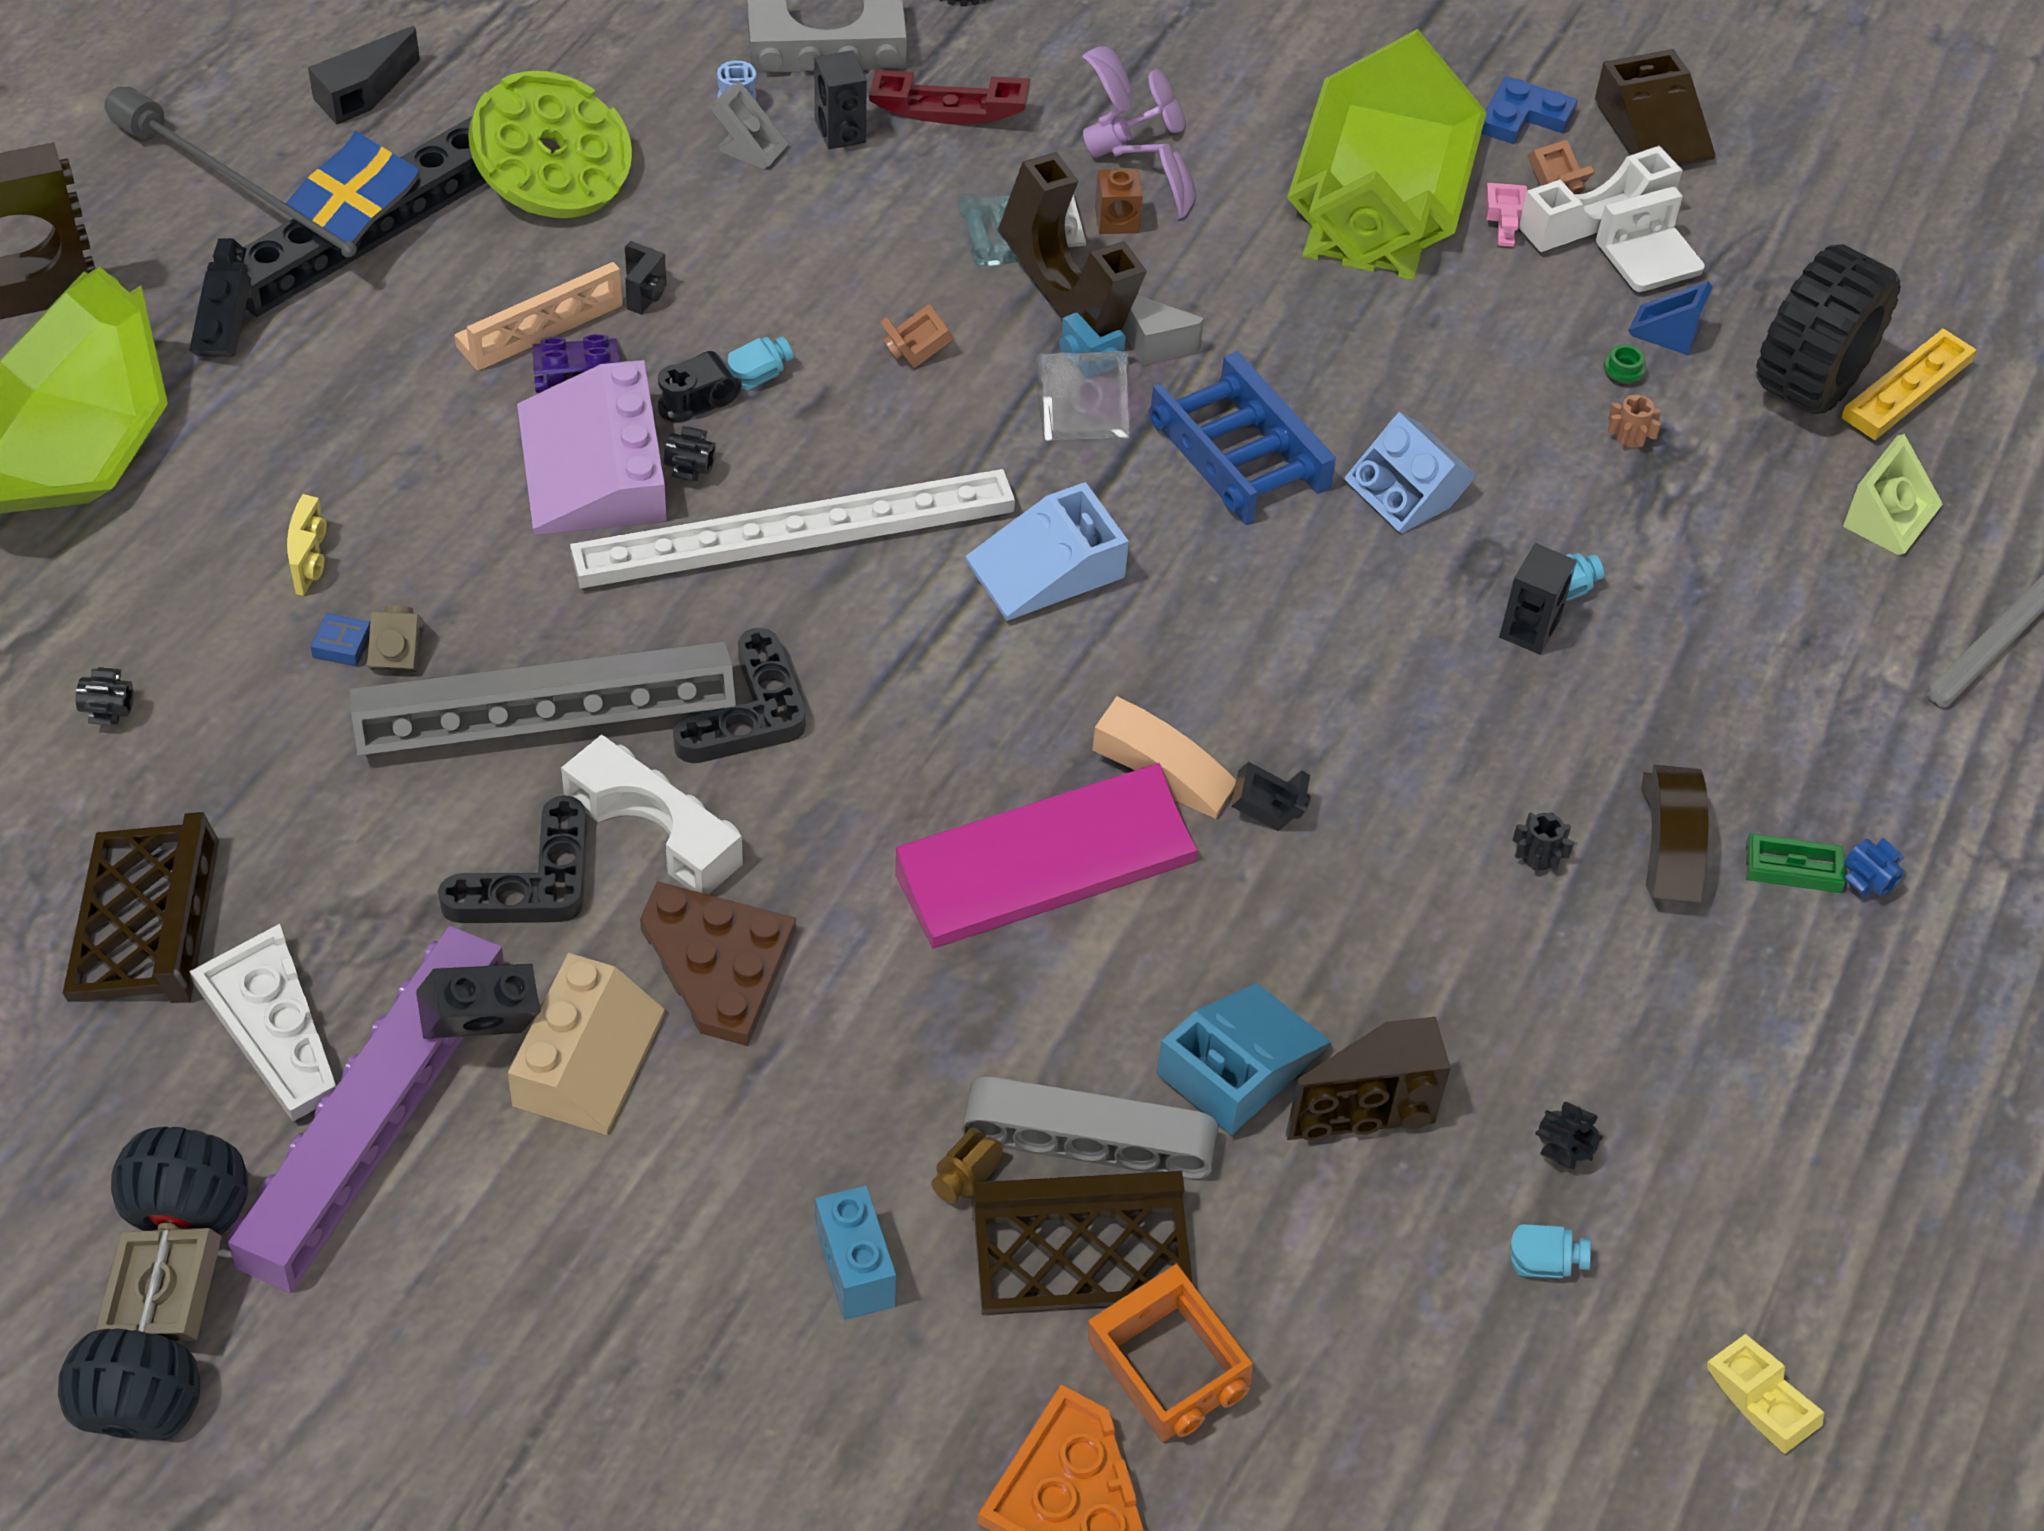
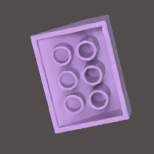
(593, 452)

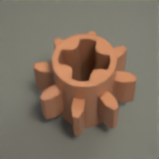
(1634, 420)

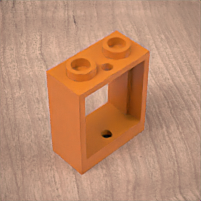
(1144, 1308)

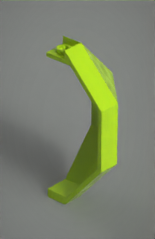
(77, 396)

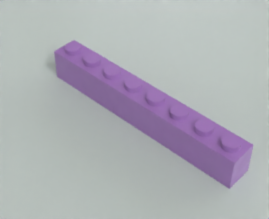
(351, 1128)

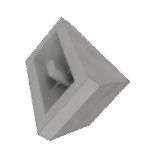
(1161, 331)

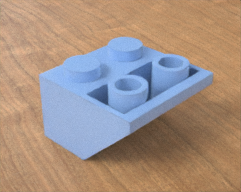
(1409, 474)

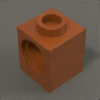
(1118, 201)

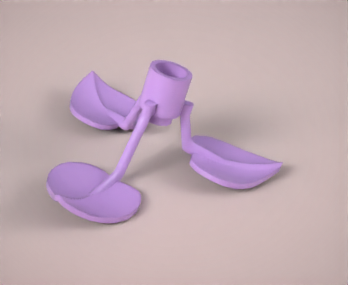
(1112, 133)

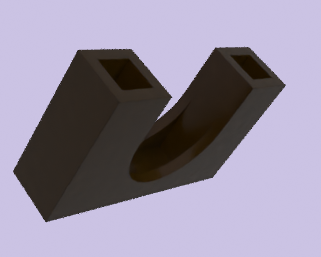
(36, 185)
(1036, 234)

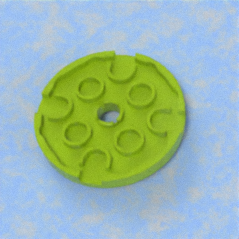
(521, 169)

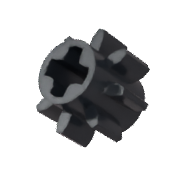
(689, 453)
(104, 696)
(1543, 841)
(1569, 1135)

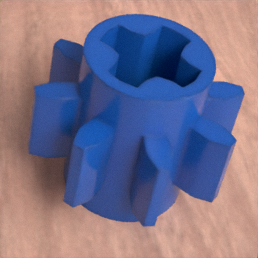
(1874, 867)

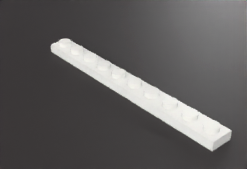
(791, 528)

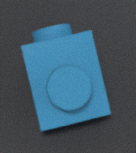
(1081, 338)

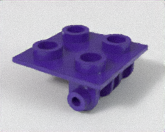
(556, 357)

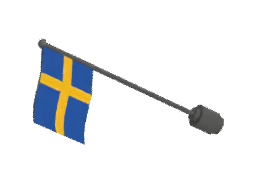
(334, 201)

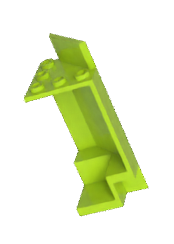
(1387, 158)

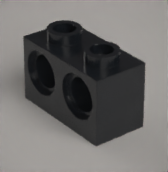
(840, 99)
(1537, 598)

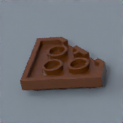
(717, 956)

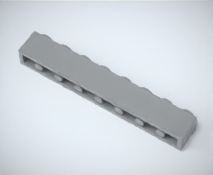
(541, 698)

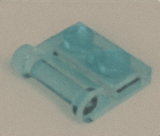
(973, 210)

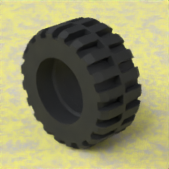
(1828, 328)

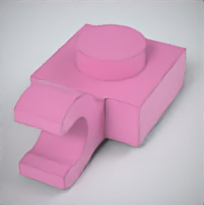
(1505, 205)

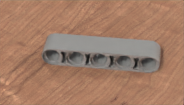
(1092, 1127)

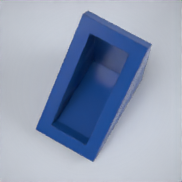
(1673, 318)

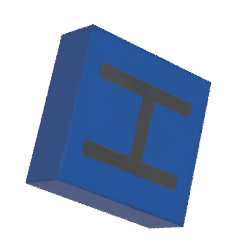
(341, 639)

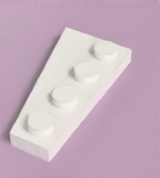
(268, 1017)

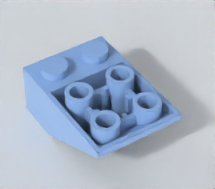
(1051, 553)

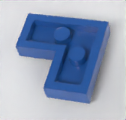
(1522, 102)

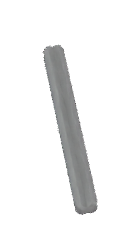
(1988, 646)

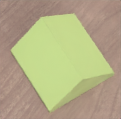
(1893, 499)

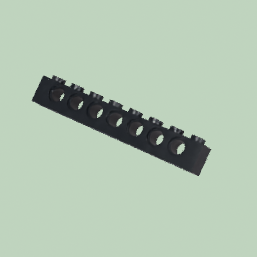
(297, 257)

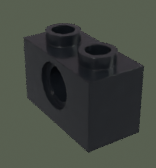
(477, 1000)

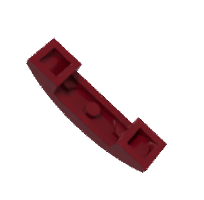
(946, 104)

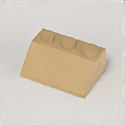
(584, 1046)

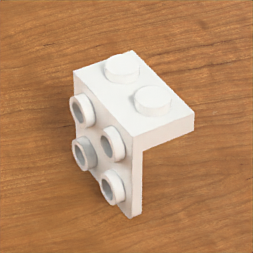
(1644, 243)

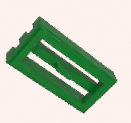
(1795, 868)

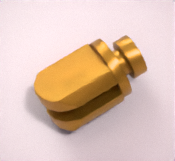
(966, 1162)

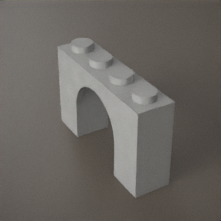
(785, 45)

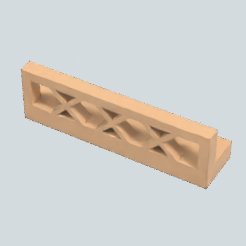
(541, 317)

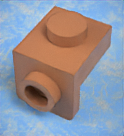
(1559, 163)
(918, 336)

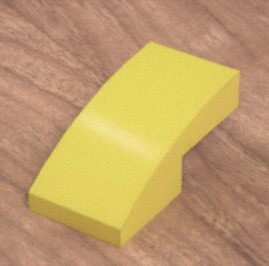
(1758, 1389)

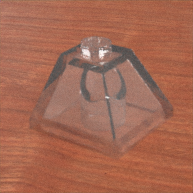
(1083, 395)

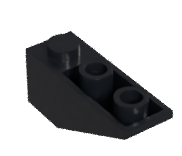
(363, 76)

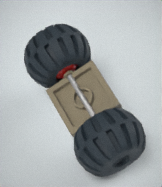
(131, 1371)

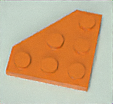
(1065, 1475)

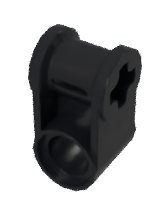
(699, 384)

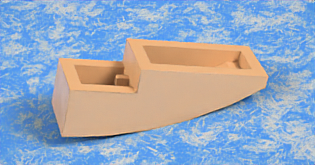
(1142, 740)

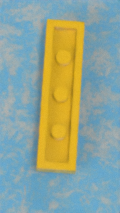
(1908, 384)

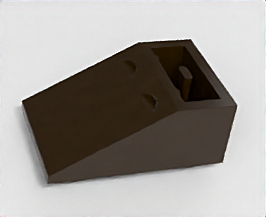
(1655, 105)
(1374, 1084)

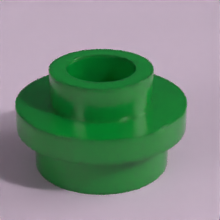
(1625, 364)

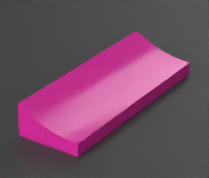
(1043, 855)

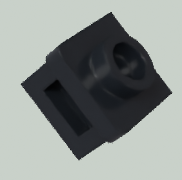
(644, 276)
(1270, 797)

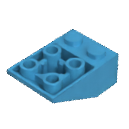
(1238, 1054)

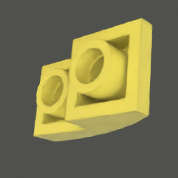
(303, 540)

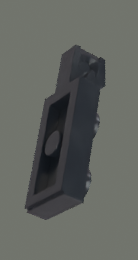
(221, 302)

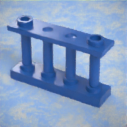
(1258, 407)

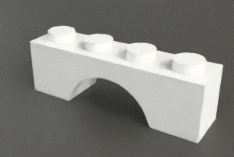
(1557, 216)
(615, 784)

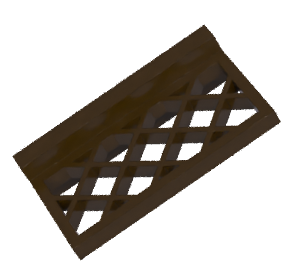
(182, 921)
(1070, 1199)

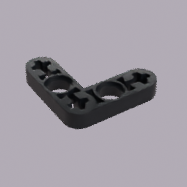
(760, 715)
(538, 888)

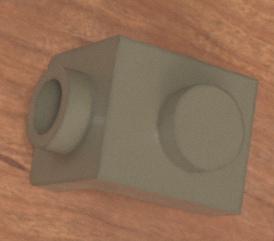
(394, 639)

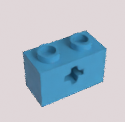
(855, 1252)

